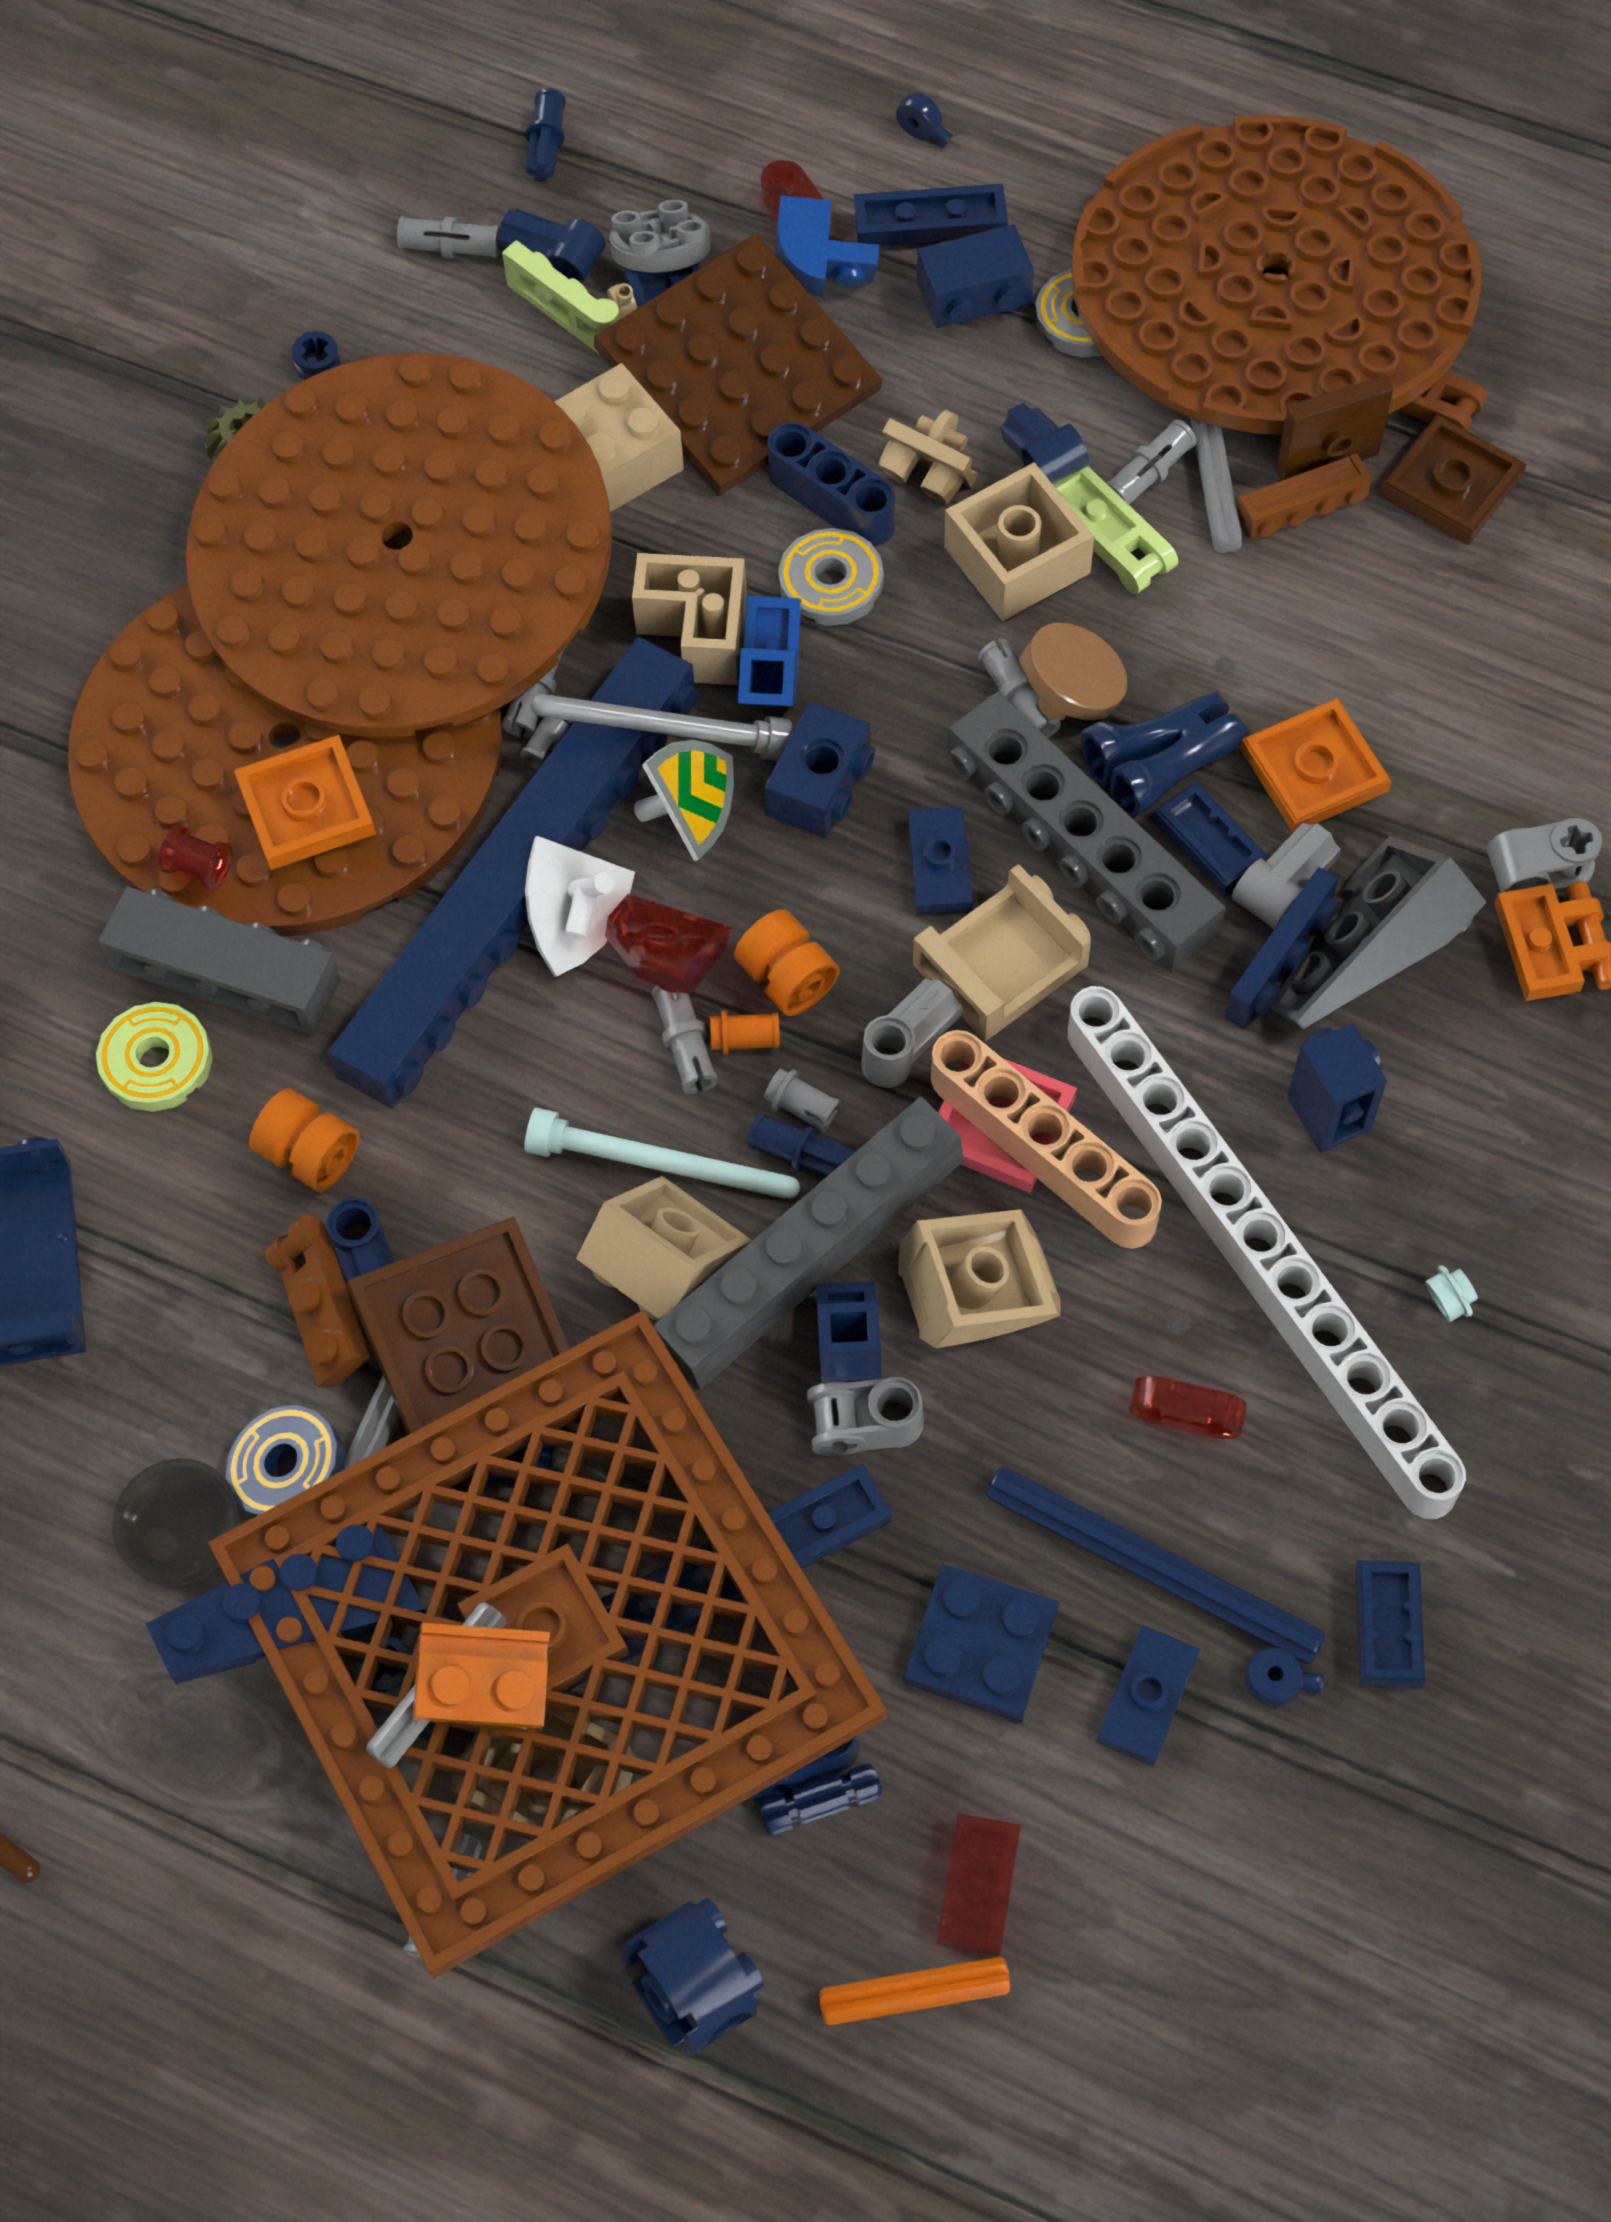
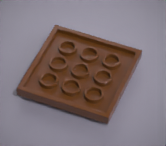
(738, 357)

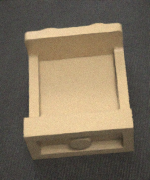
(1005, 953)

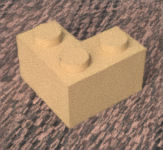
(696, 601)

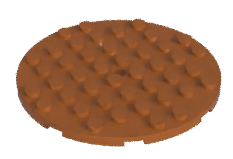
(1180, 250)
(415, 637)
(161, 750)

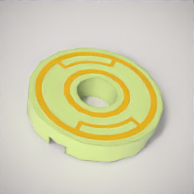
(146, 1028)

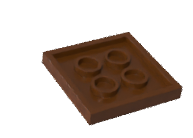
(457, 1321)

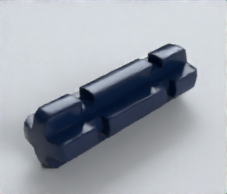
(820, 1799)

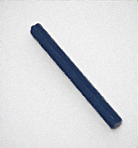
(1155, 1565)

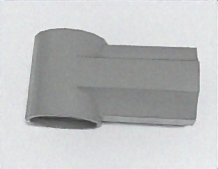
(1274, 884)
(909, 1031)

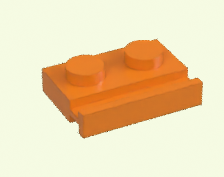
(481, 1676)

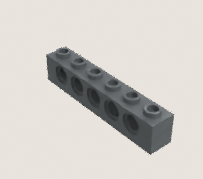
(1002, 732)

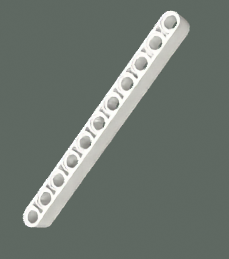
(1265, 1271)

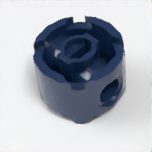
(692, 1976)

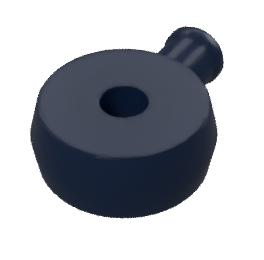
(922, 119)
(1291, 1677)

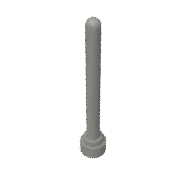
(763, 737)

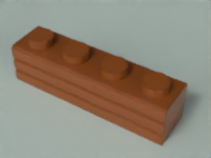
(1303, 497)

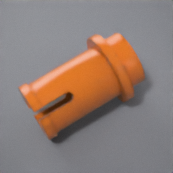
(744, 1031)

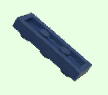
(928, 214)
(1283, 949)

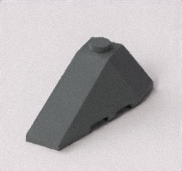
(1397, 913)

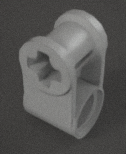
(1542, 855)
(860, 1416)

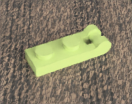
(556, 295)
(1117, 530)

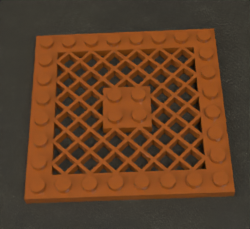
(555, 1596)

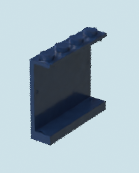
(38, 1254)

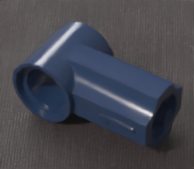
(569, 248)
(1039, 440)
(359, 1255)

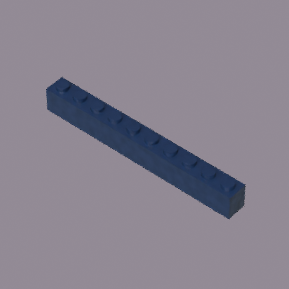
(486, 906)

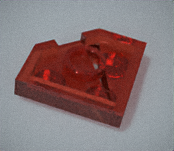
(665, 943)

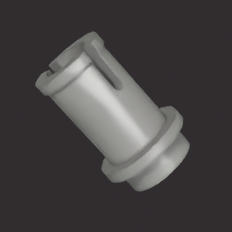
(544, 740)
(801, 1099)

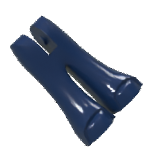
(1156, 754)

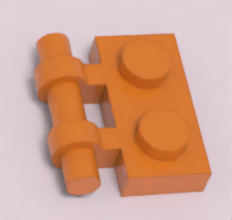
(1541, 943)

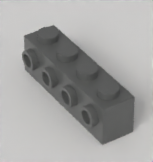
(220, 959)

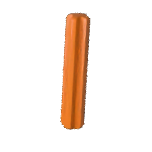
(914, 1991)

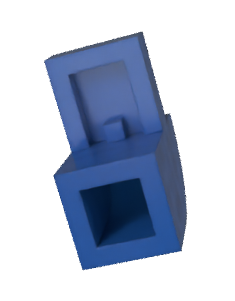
(810, 255)
(770, 652)

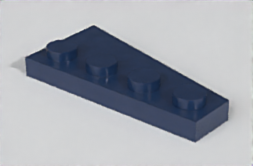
(214, 1628)

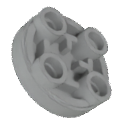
(659, 238)

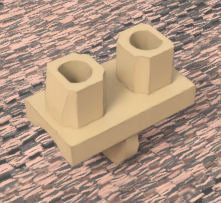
(947, 466)

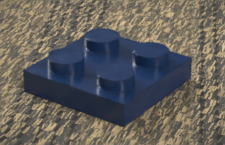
(981, 1643)

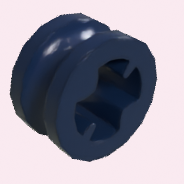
(314, 342)

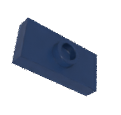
(1208, 836)
(940, 860)
(1389, 1624)
(1147, 1695)

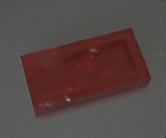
(978, 1884)

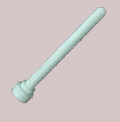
(550, 1134)

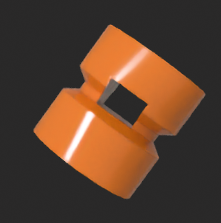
(780, 954)
(298, 1135)

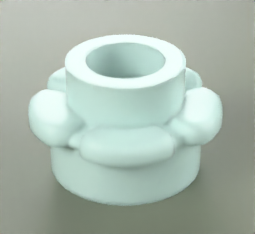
(1452, 1293)

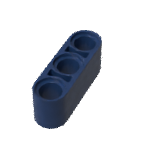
(831, 482)

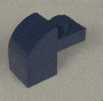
(848, 1332)

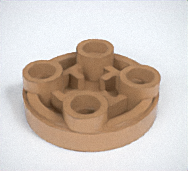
(1073, 672)

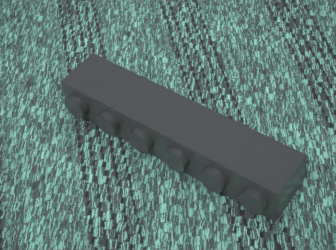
(810, 1242)

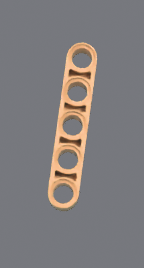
(1051, 1163)

